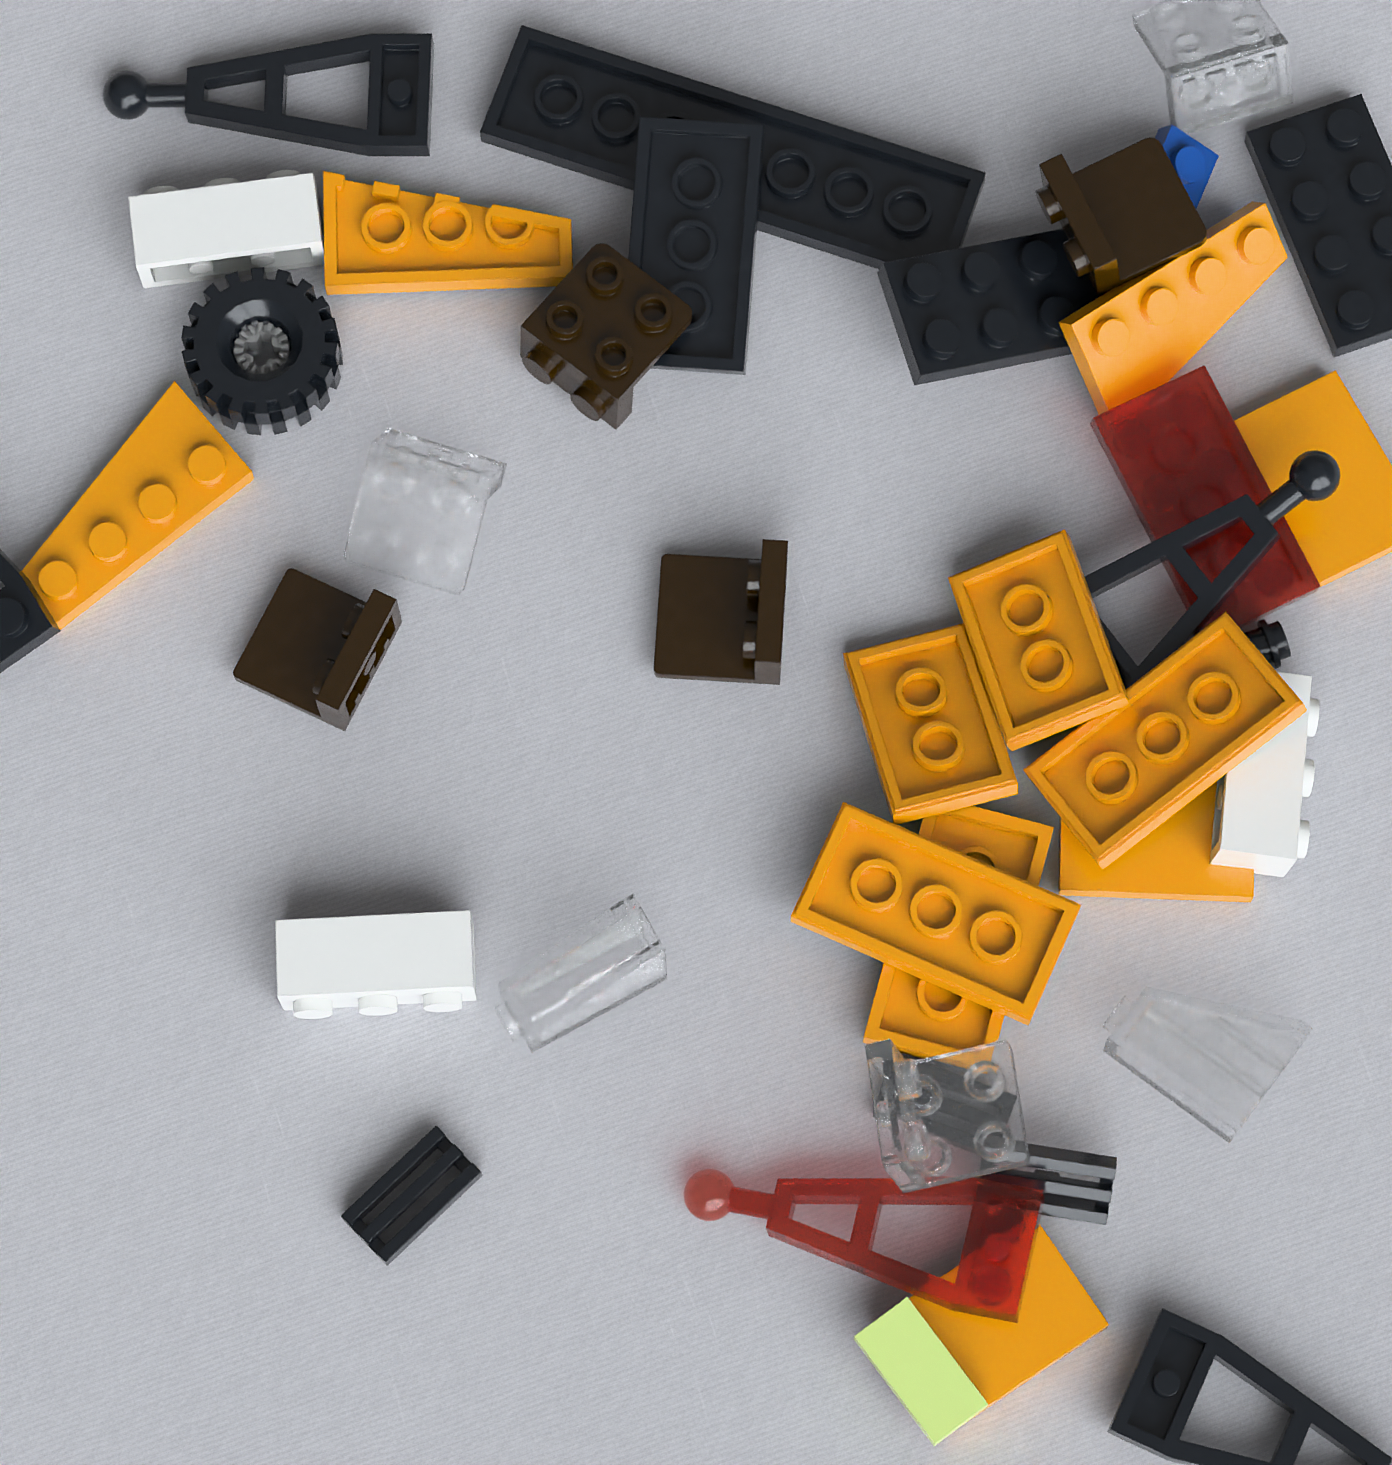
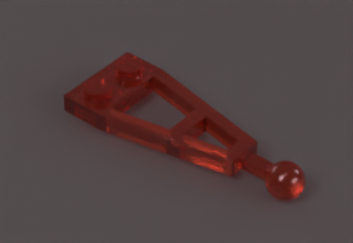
(993, 1255)

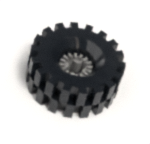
(241, 321)

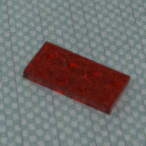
(1185, 459)

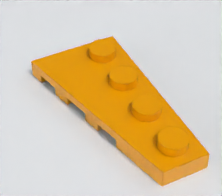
(419, 242)
(1161, 319)
(140, 503)

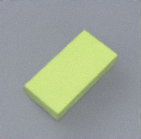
(920, 1371)

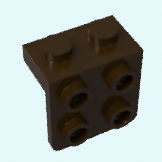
(1121, 213)
(602, 333)

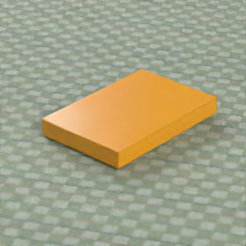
(1357, 518)
(1038, 640)
(930, 724)
(1163, 865)
(1004, 1354)

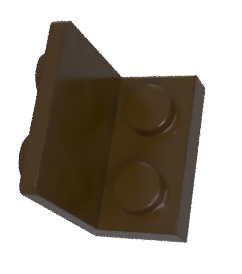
(722, 617)
(318, 647)

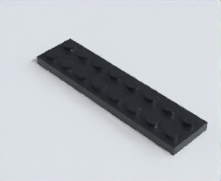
(816, 178)

